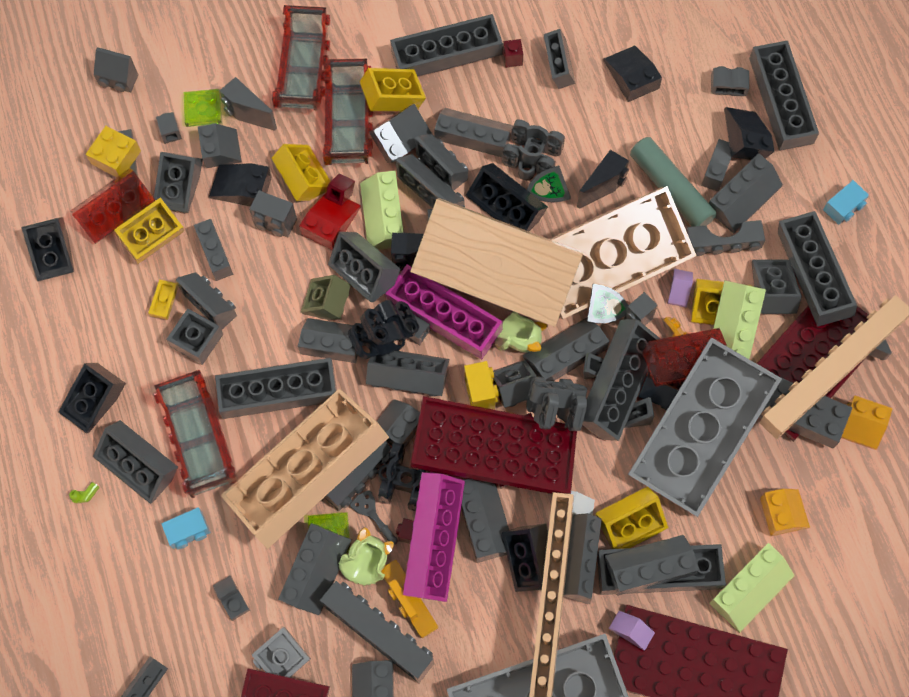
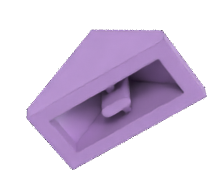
(680, 288)
(632, 629)

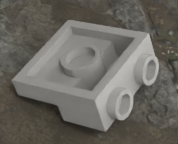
(280, 655)

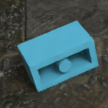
(846, 202)
(186, 529)

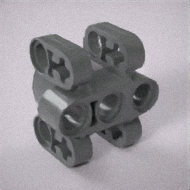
(537, 162)
(559, 398)

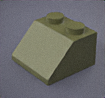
(326, 297)

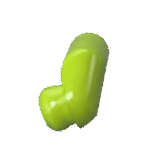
(84, 496)

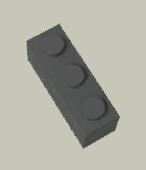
(559, 58)
(213, 249)

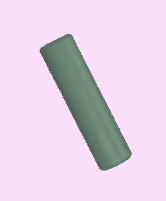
(665, 173)

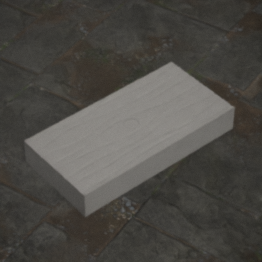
(704, 426)
(580, 671)

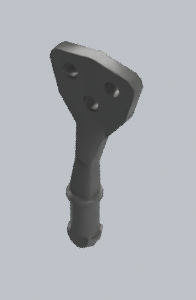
(371, 512)

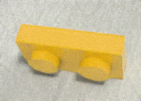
(163, 299)

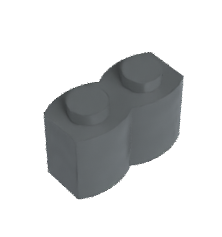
(730, 81)

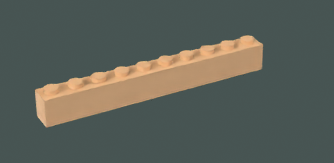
(834, 367)
(552, 596)

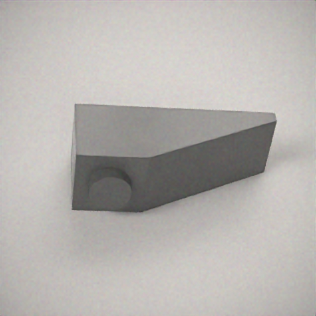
(717, 166)

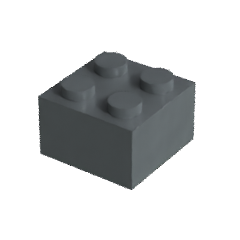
(273, 214)
(194, 336)

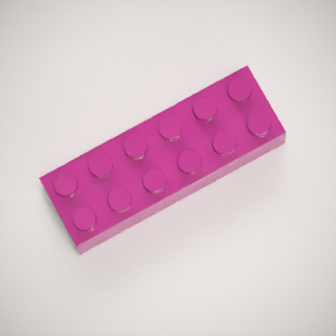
(447, 312)
(434, 537)

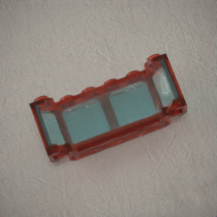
(302, 58)
(346, 113)
(195, 433)

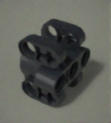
(382, 327)
(394, 481)

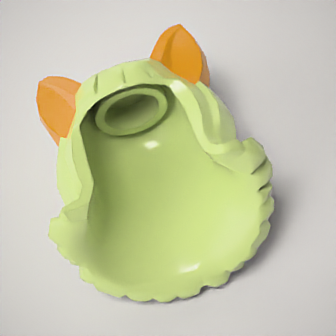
(520, 334)
(365, 559)

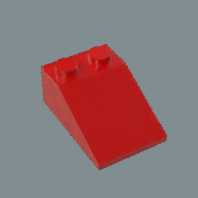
(326, 221)

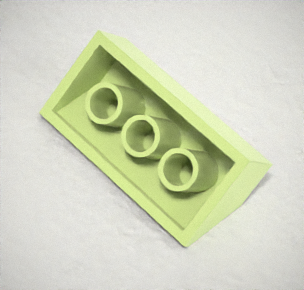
(381, 208)
(739, 315)
(753, 588)

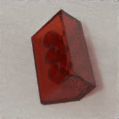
(112, 205)
(675, 356)

